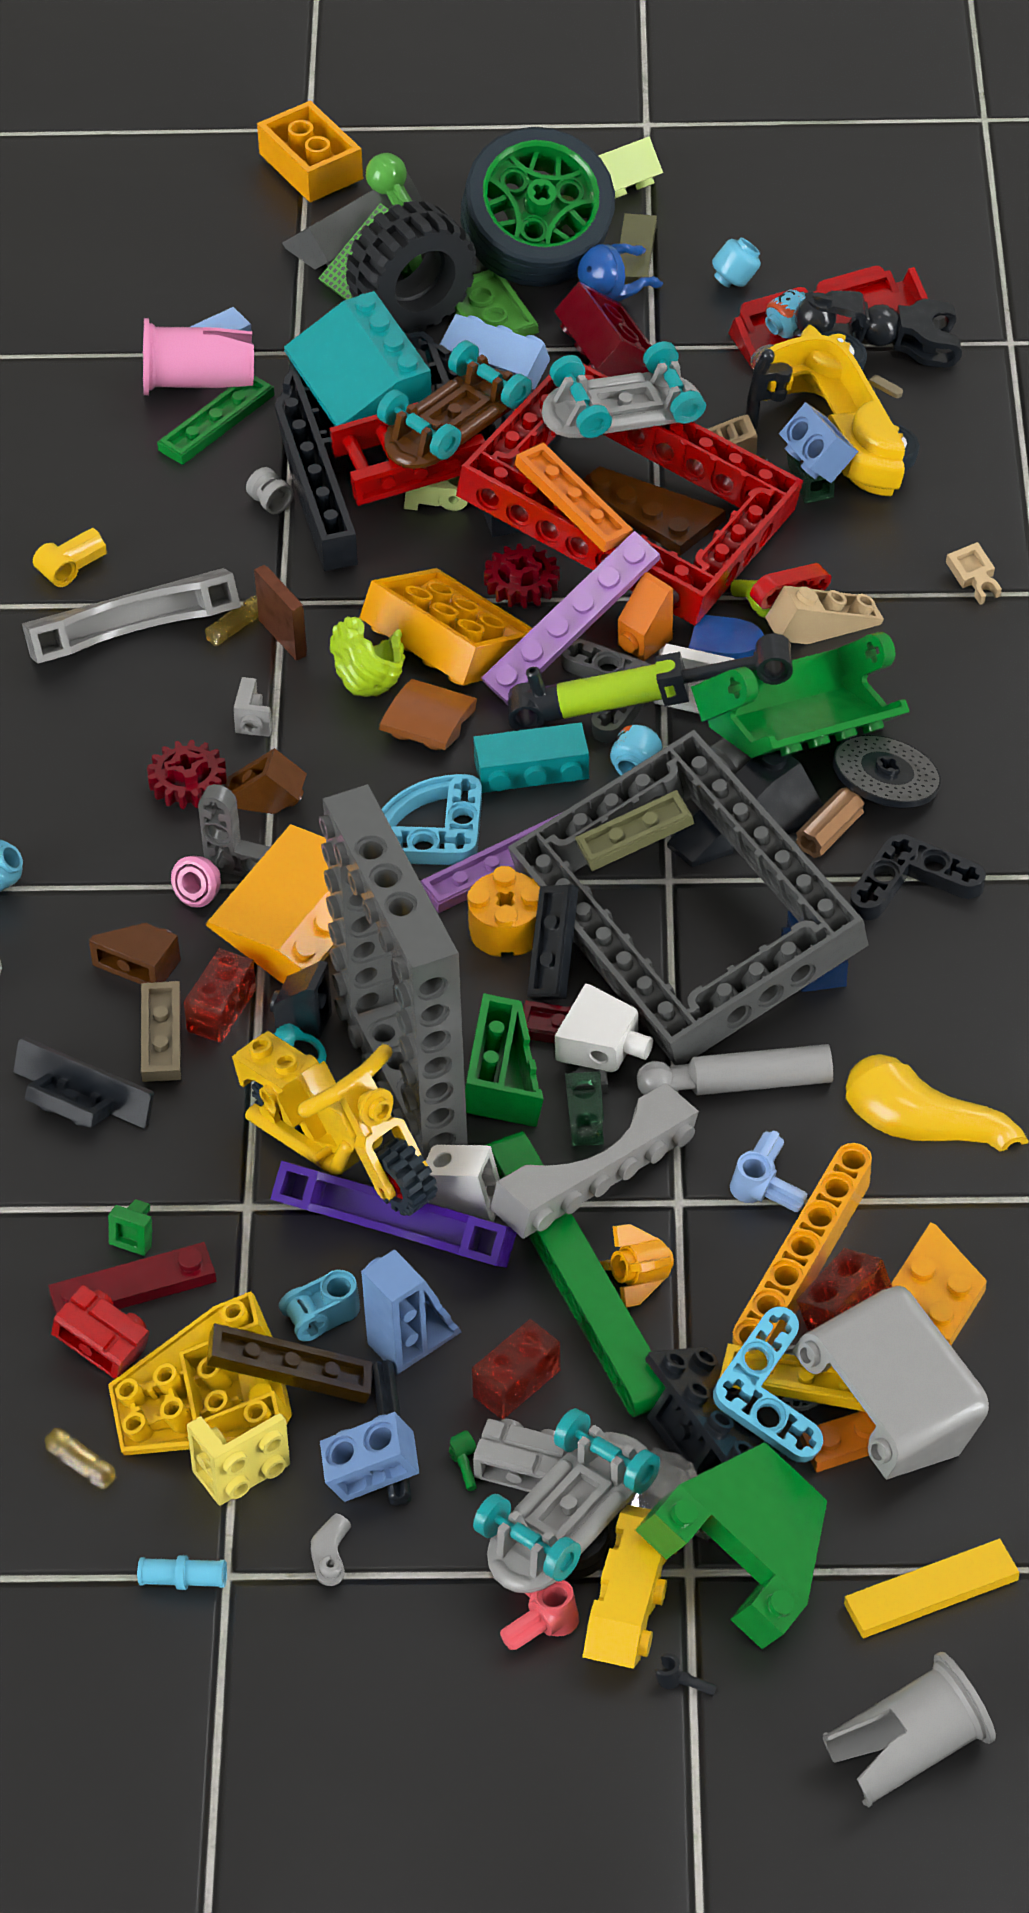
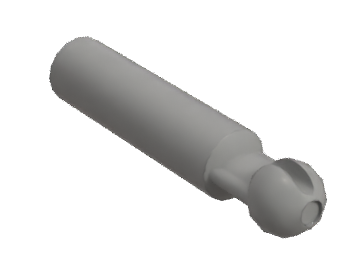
(742, 1071)

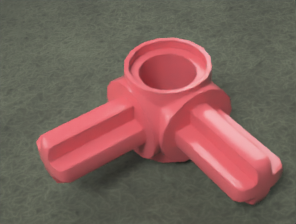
(550, 1612)

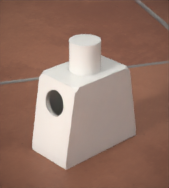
(600, 1032)
(464, 1178)

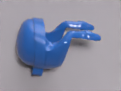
(605, 271)

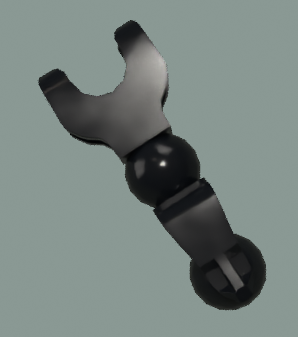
(908, 329)

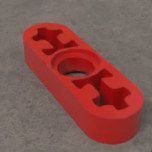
(770, 585)

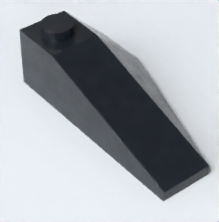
(776, 784)

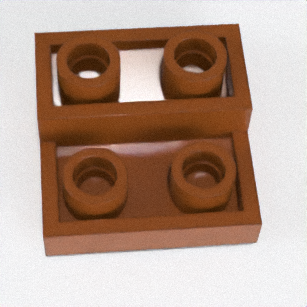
(427, 714)

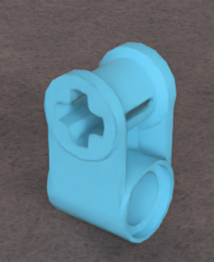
(321, 1304)

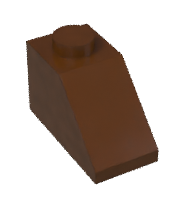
(267, 784)
(137, 952)

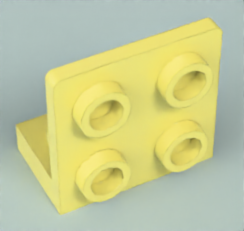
(236, 1466)

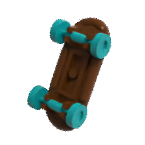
(451, 414)

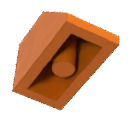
(647, 618)

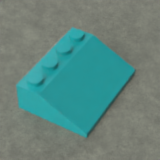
(357, 359)

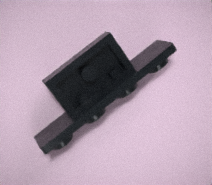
(78, 1088)

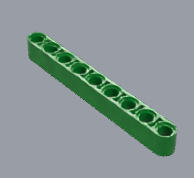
(588, 1292)

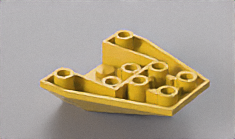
(177, 1386)

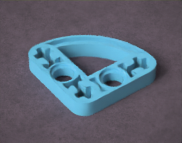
(454, 833)

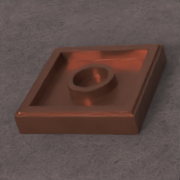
(280, 612)

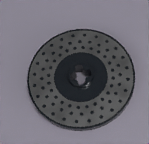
(886, 771)

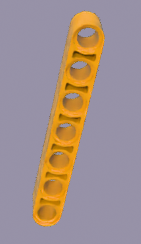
(809, 1240)

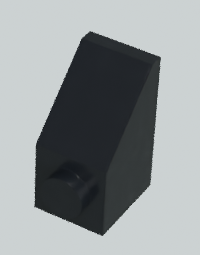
(304, 1000)

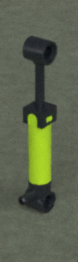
(667, 680)

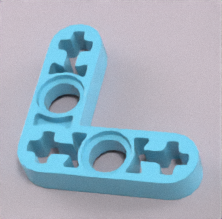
(751, 1382)

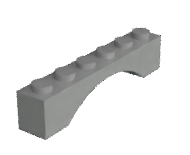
(167, 603)
(540, 1194)

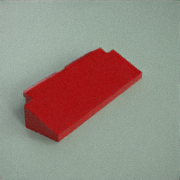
(875, 284)

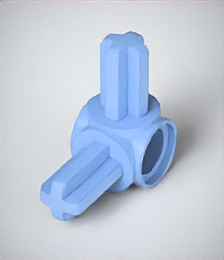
(756, 1178)

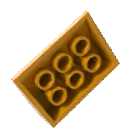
(442, 622)
(281, 907)

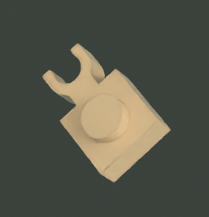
(974, 568)

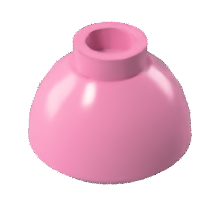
(195, 881)

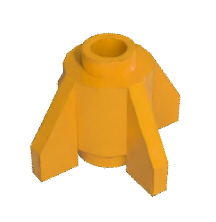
(640, 1263)

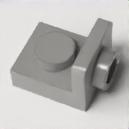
(249, 713)

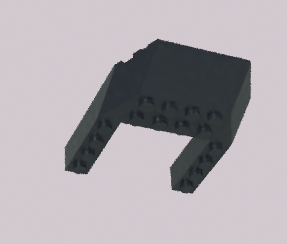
(313, 464)

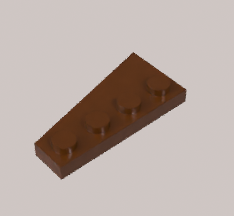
(655, 511)

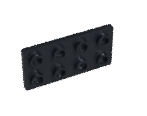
(687, 1412)

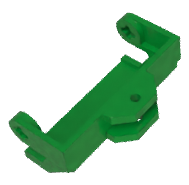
(819, 700)

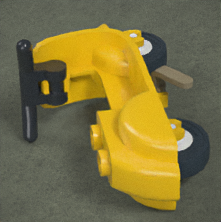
(833, 368)

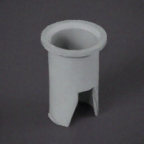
(914, 1728)

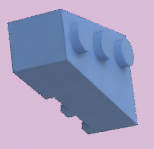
(402, 1312)

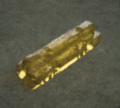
(232, 622)
(80, 1458)

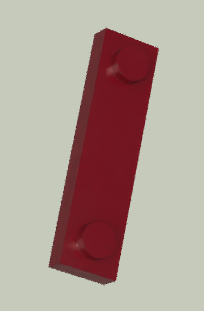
(143, 1278)

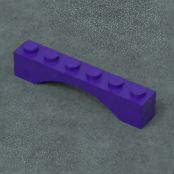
(362, 1205)

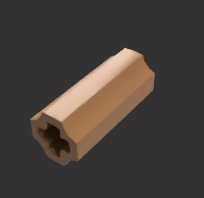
(829, 822)

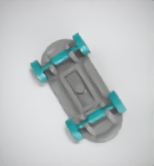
(623, 401)
(566, 1507)

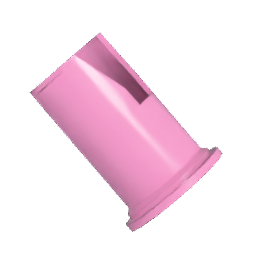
(196, 357)

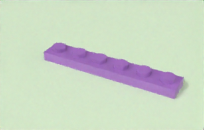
(573, 614)

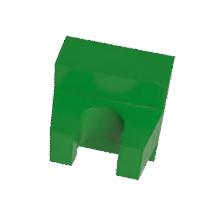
(131, 1227)

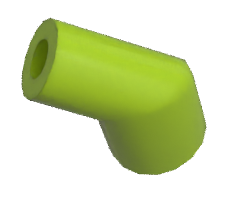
(742, 588)

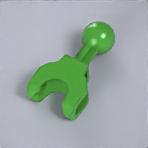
(387, 176)

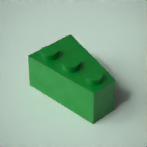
(501, 1068)

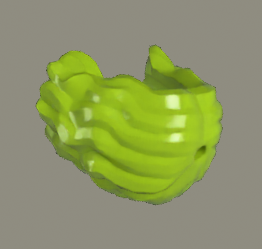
(360, 665)

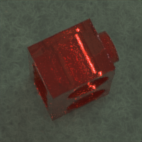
(220, 995)
(842, 1285)
(516, 1369)

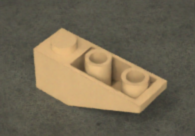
(818, 615)

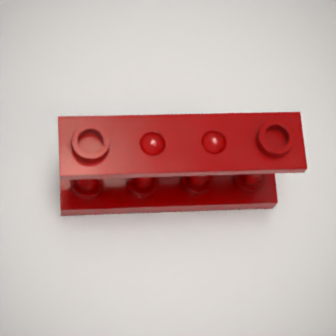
(388, 478)

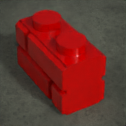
(101, 1331)

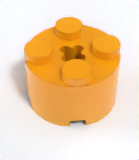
(503, 912)

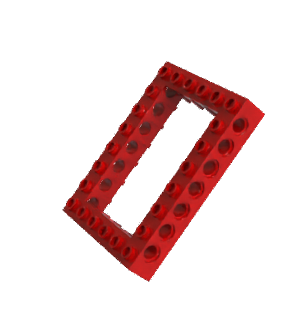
(689, 450)

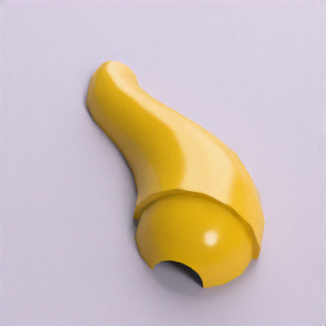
(907, 1108)

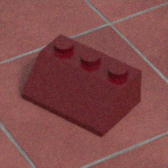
(603, 332)

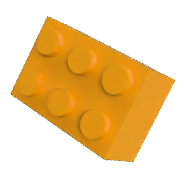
(310, 151)

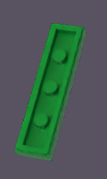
(214, 420)

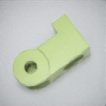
(436, 494)

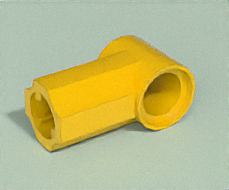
(62, 562)

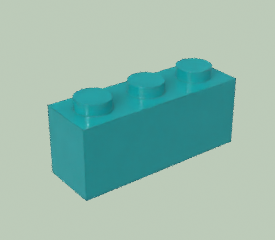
(531, 757)

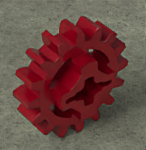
(522, 575)
(185, 773)

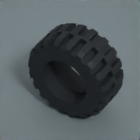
(396, 240)

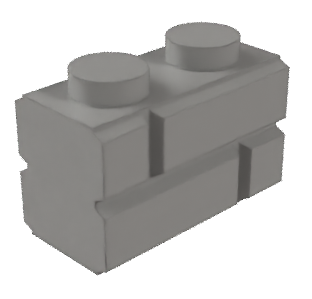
(515, 1454)

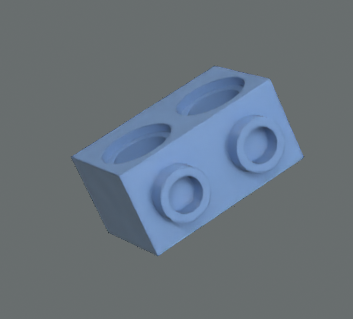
(817, 443)
(369, 1456)

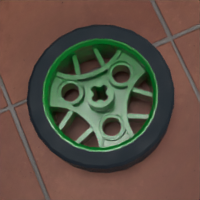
(536, 205)

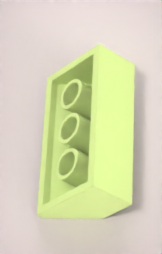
(630, 166)

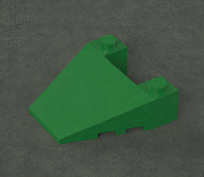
(762, 1519)

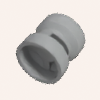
(270, 491)

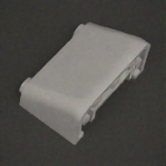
(903, 1379)

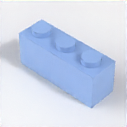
(501, 346)

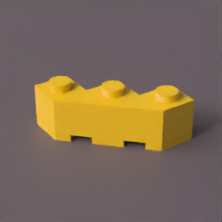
(627, 1596)

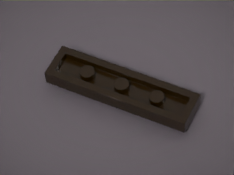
(289, 1363)

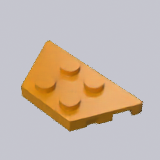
(942, 1281)

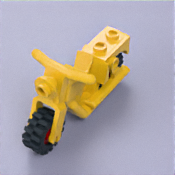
(339, 1119)

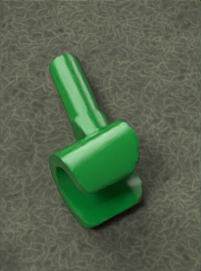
(460, 1448)

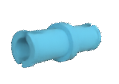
(182, 1572)

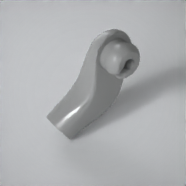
(325, 1552)

